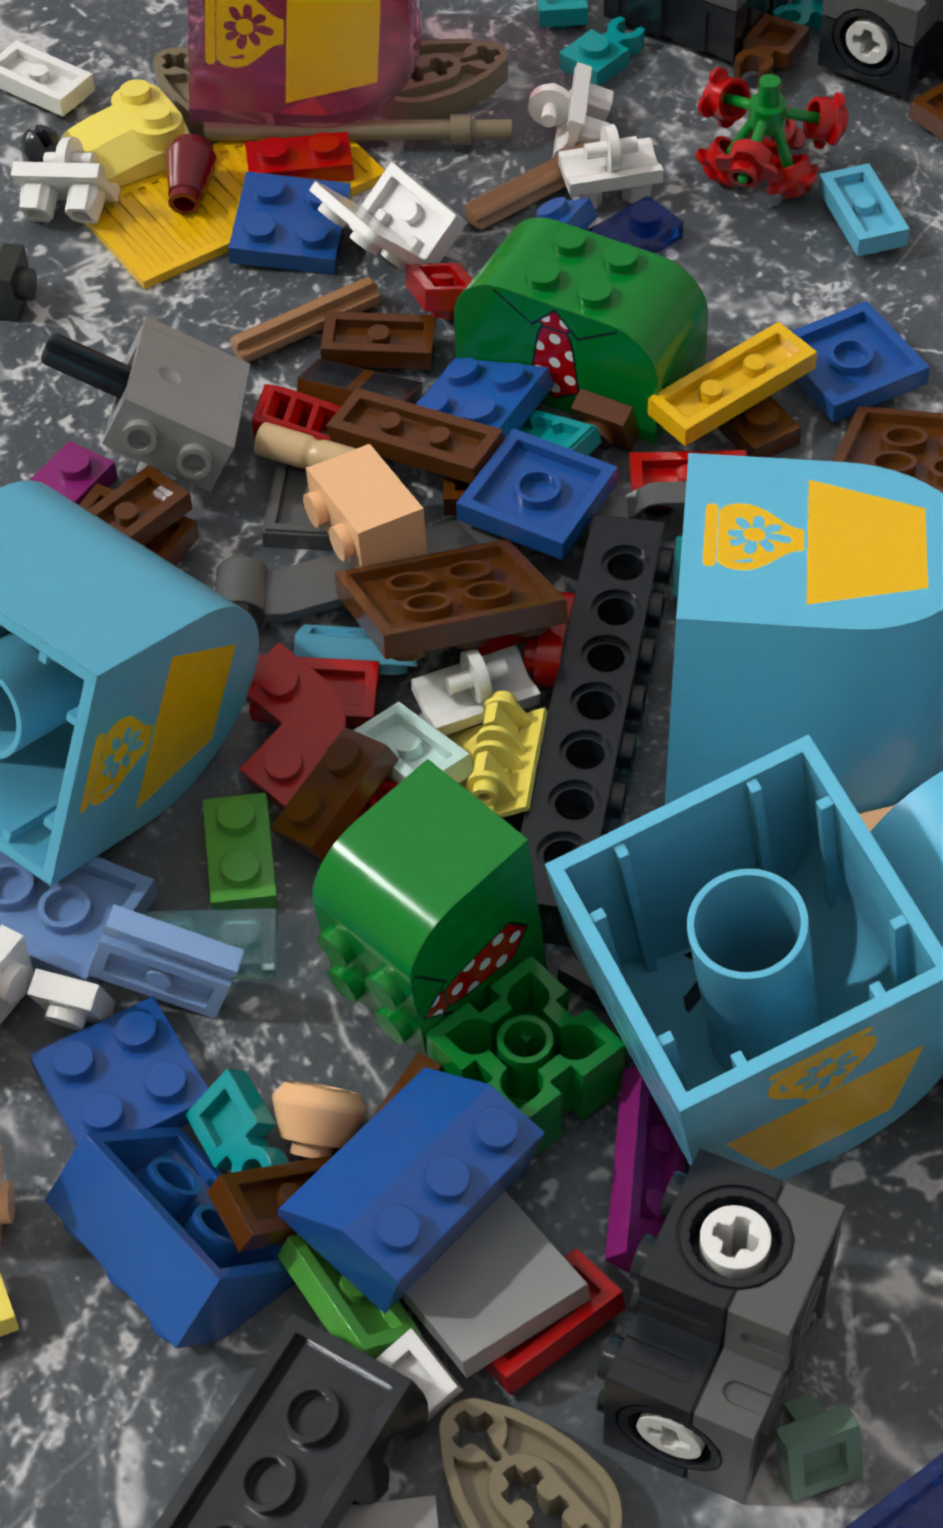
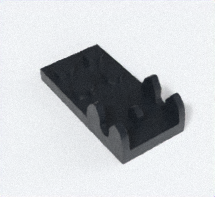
(301, 1438)

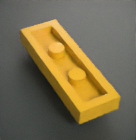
(732, 383)

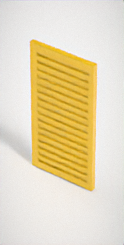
(161, 243)

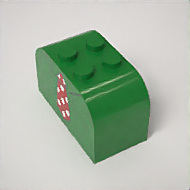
(588, 312)
(426, 905)

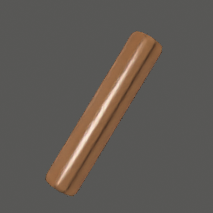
(516, 194)
(303, 320)

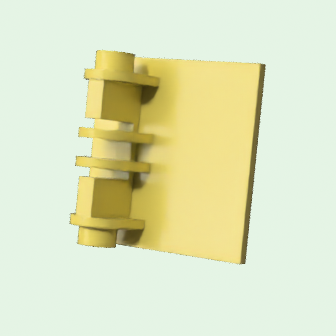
(503, 754)

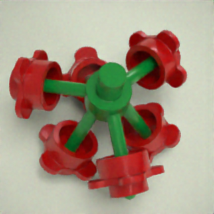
(768, 135)

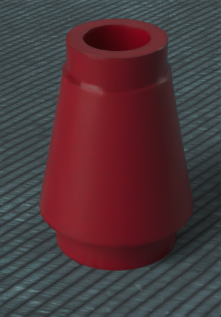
(189, 171)

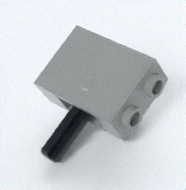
(172, 399)

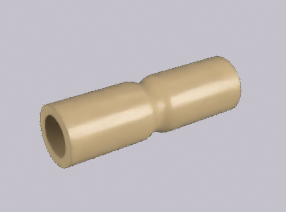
(294, 446)

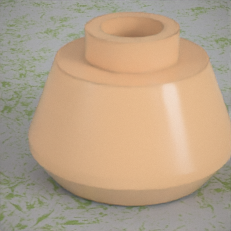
(316, 1116)

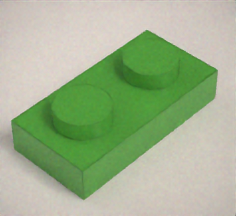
(240, 852)
(340, 1304)

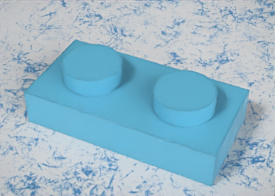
(863, 209)
(344, 643)

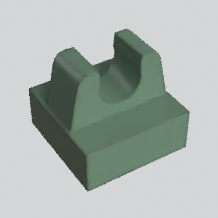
(817, 1448)

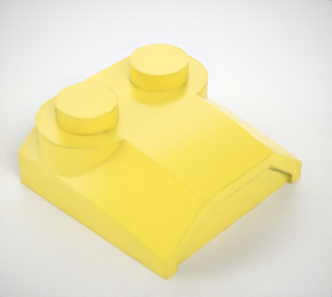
(132, 132)

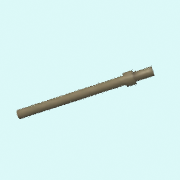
(458, 129)

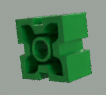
(533, 1049)

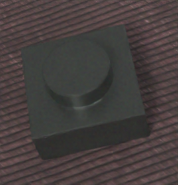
(17, 282)

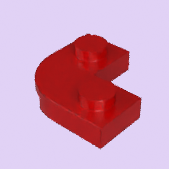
(307, 719)

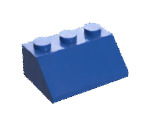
(412, 1182)
(153, 1228)

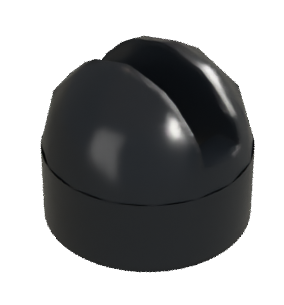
(35, 140)

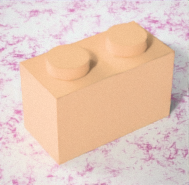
(365, 509)

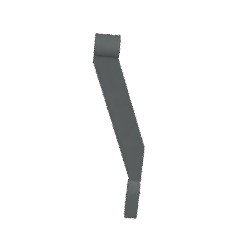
(311, 585)

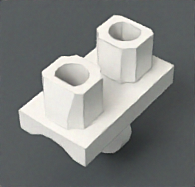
(574, 112)
(611, 165)
(67, 177)
(456, 695)

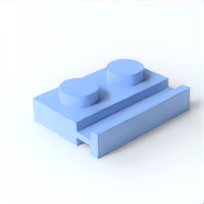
(165, 961)

